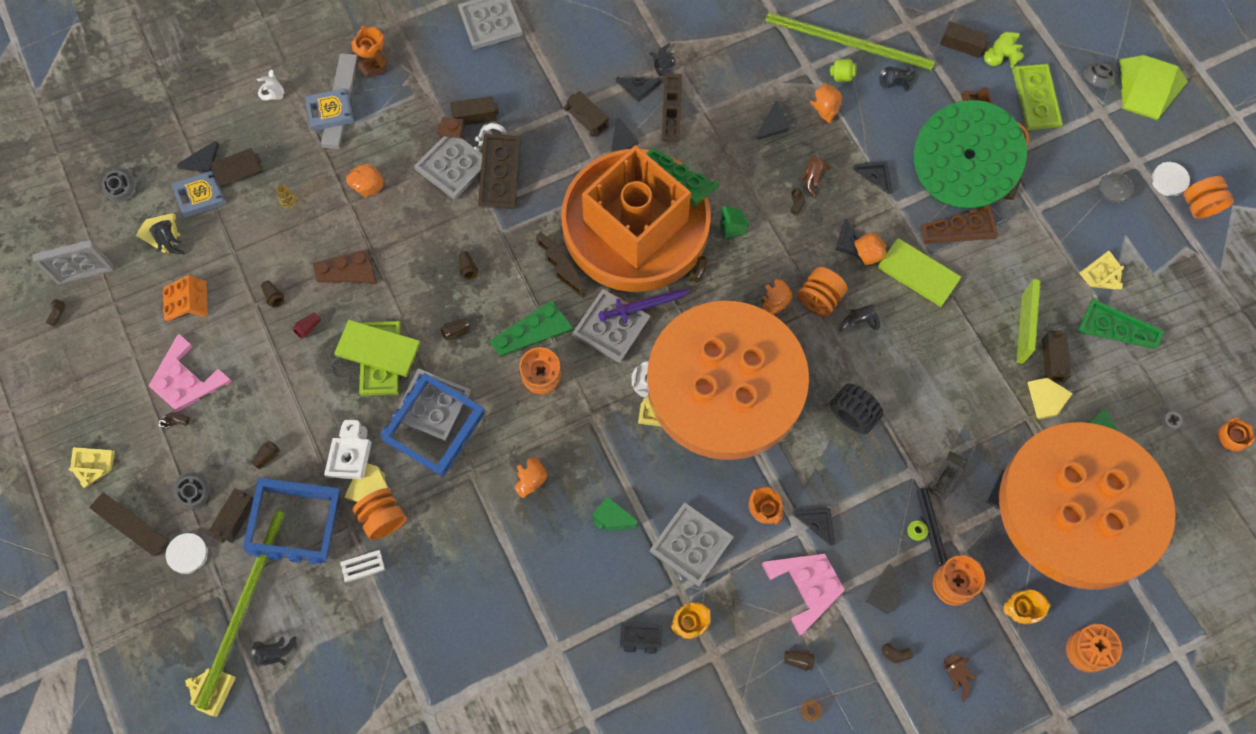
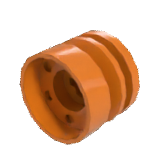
(822, 291)
(540, 360)
(379, 514)
(967, 575)
(1084, 654)

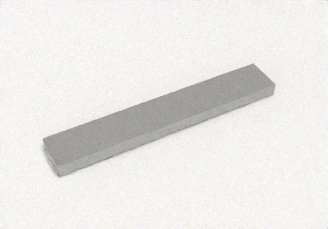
(343, 80)

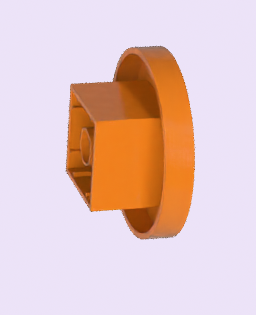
(633, 222)
(727, 380)
(1087, 506)

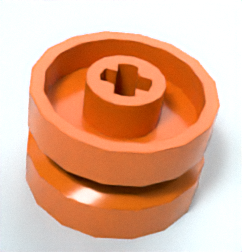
(1208, 197)

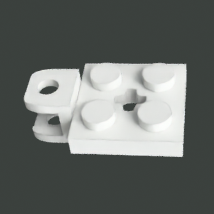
(351, 443)

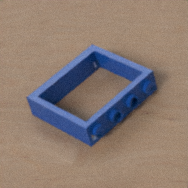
(459, 441)
(293, 489)

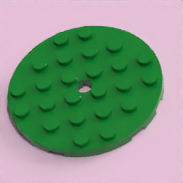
(976, 127)

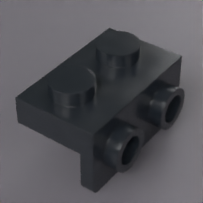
(641, 636)

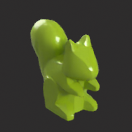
(1004, 47)

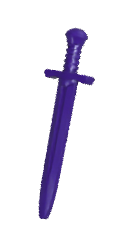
(640, 305)

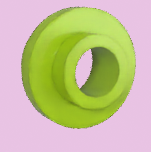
(917, 536)

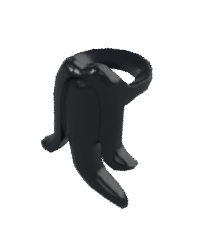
(662, 61)
(899, 78)
(163, 236)
(860, 315)
(271, 653)

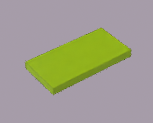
(1037, 97)
(919, 272)
(1028, 321)
(377, 348)
(374, 380)

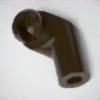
(798, 199)
(701, 268)
(58, 308)
(173, 418)
(894, 655)

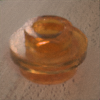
(817, 707)

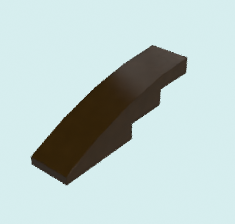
(671, 107)
(563, 268)
(128, 524)

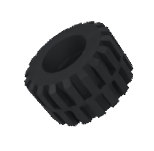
(856, 408)

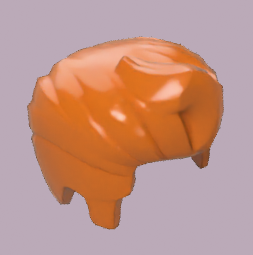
(368, 42)
(828, 101)
(365, 180)
(871, 248)
(779, 297)
(1236, 435)
(531, 477)
(766, 505)

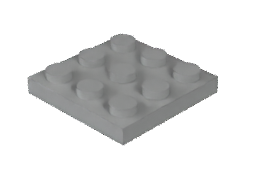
(489, 22)
(451, 165)
(73, 262)
(612, 336)
(434, 410)
(691, 544)

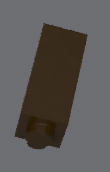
(965, 39)
(475, 110)
(587, 114)
(236, 166)
(1056, 356)
(232, 516)

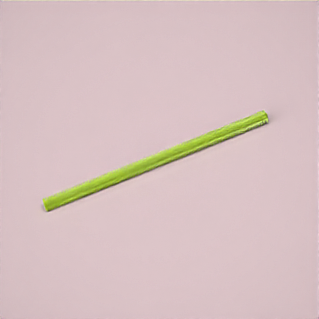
(851, 41)
(238, 614)

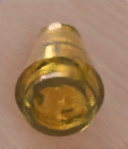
(285, 197)

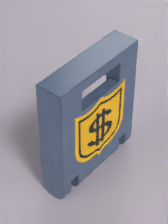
(333, 109)
(202, 192)

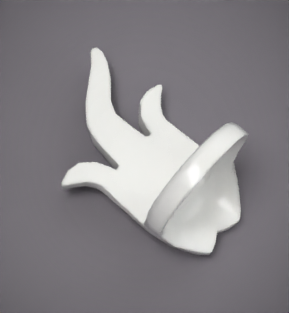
(272, 85)
(486, 129)

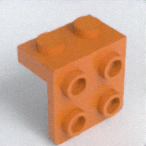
(184, 297)

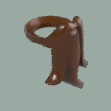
(813, 173)
(958, 671)

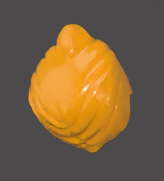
(1027, 606)
(691, 620)

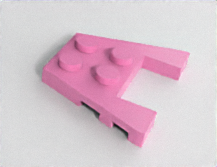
(177, 384)
(815, 582)

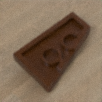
(351, 267)

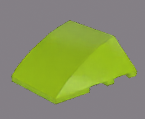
(1149, 85)

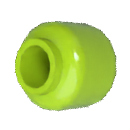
(843, 70)

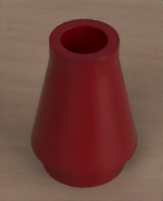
(306, 325)

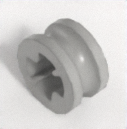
(1174, 415)

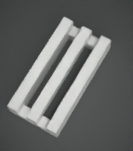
(345, 570)

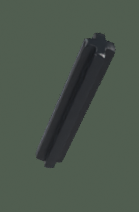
(931, 523)

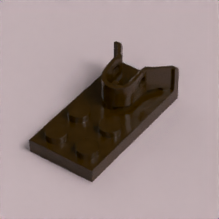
(499, 171)

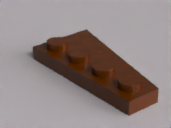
(965, 227)

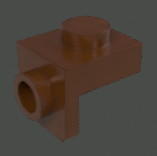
(374, 66)
(982, 95)
(450, 127)

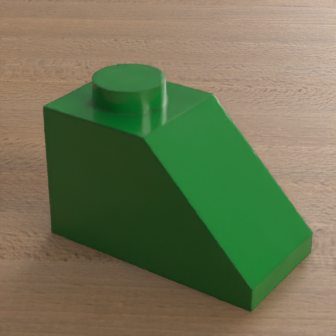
(733, 222)
(613, 517)

